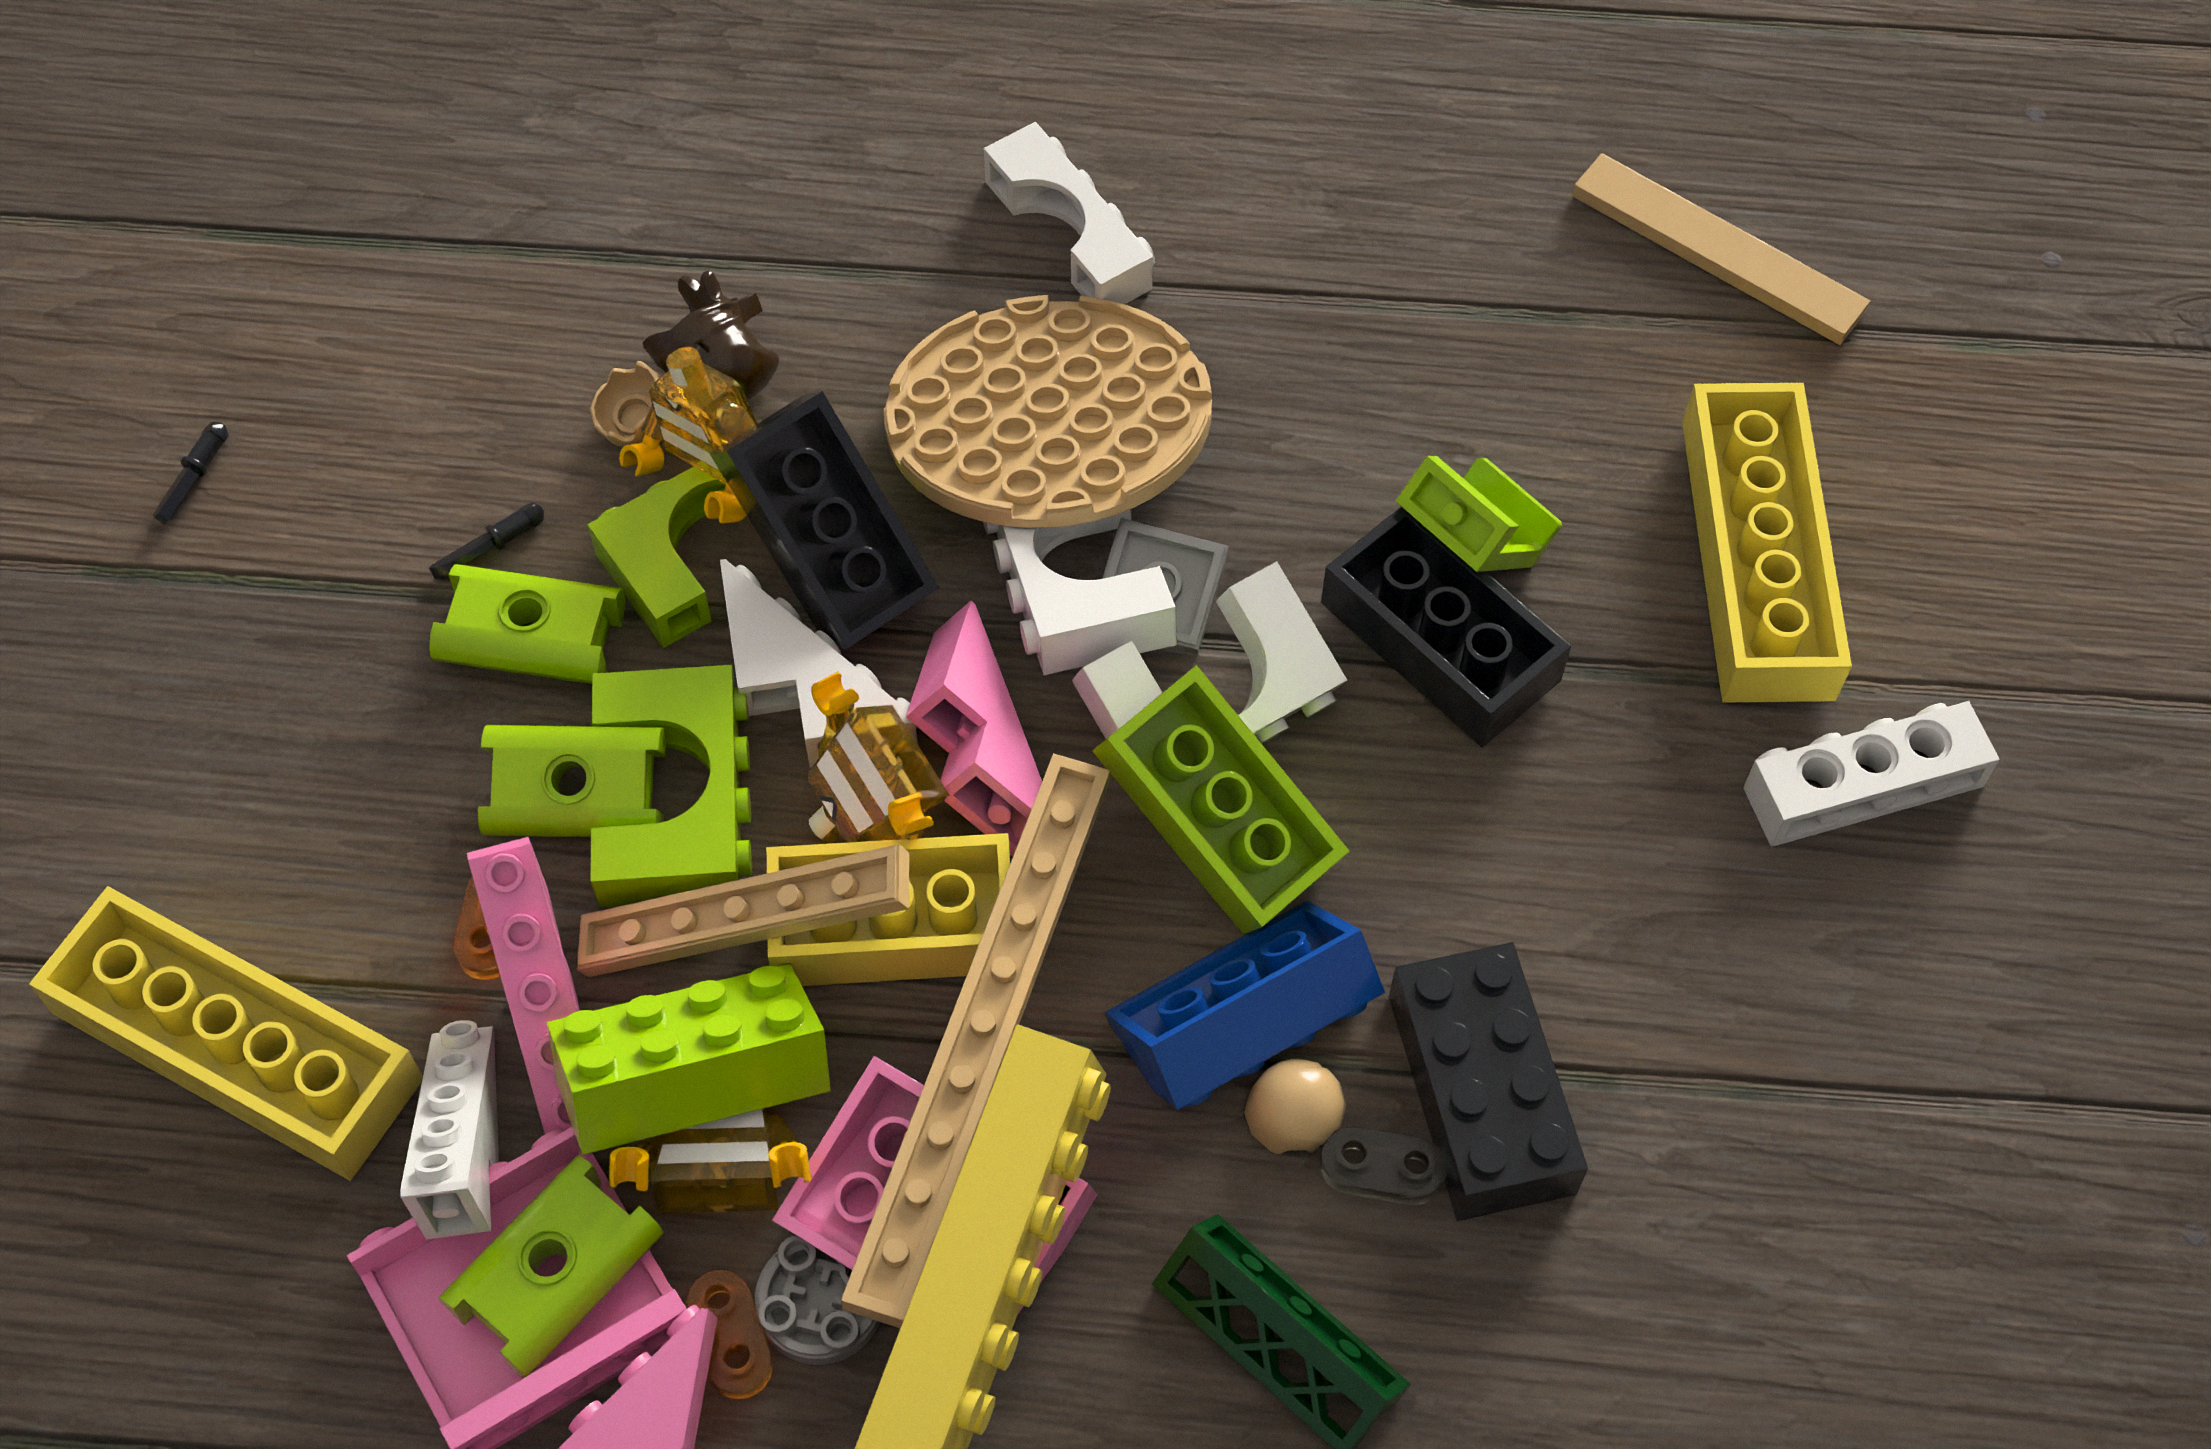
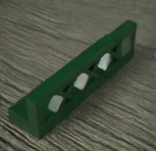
(1295, 1317)

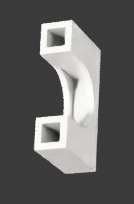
(1076, 619)
(1282, 644)

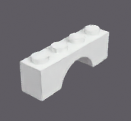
(1037, 177)

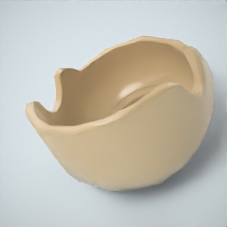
(623, 404)
(1295, 1106)

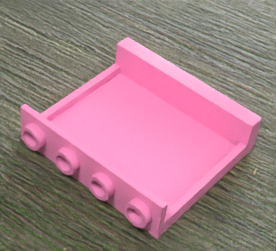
(461, 1366)

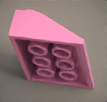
(857, 1160)

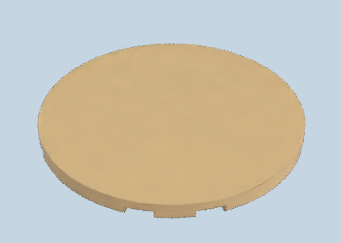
(1048, 412)

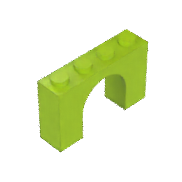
(640, 553)
(704, 844)

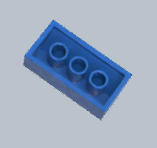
(1246, 1003)

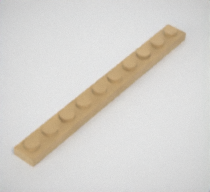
(976, 1041)

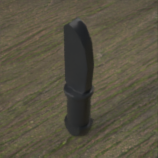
(193, 466)
(497, 535)

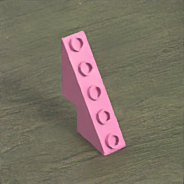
(971, 715)
(528, 961)
(657, 1396)

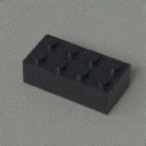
(825, 520)
(1444, 626)
(1486, 1081)

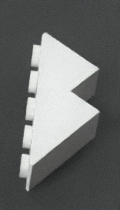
(783, 658)
(454, 1134)

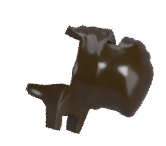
(721, 332)

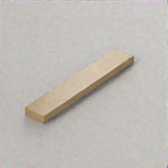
(1721, 249)
(745, 911)

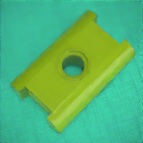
(494, 604)
(529, 773)
(539, 1311)

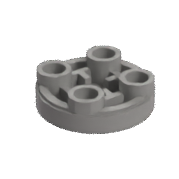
(803, 1306)

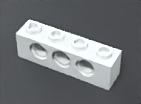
(1793, 809)

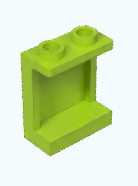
(1480, 516)

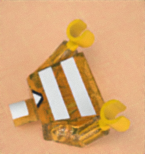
(693, 415)
(868, 772)
(716, 1164)

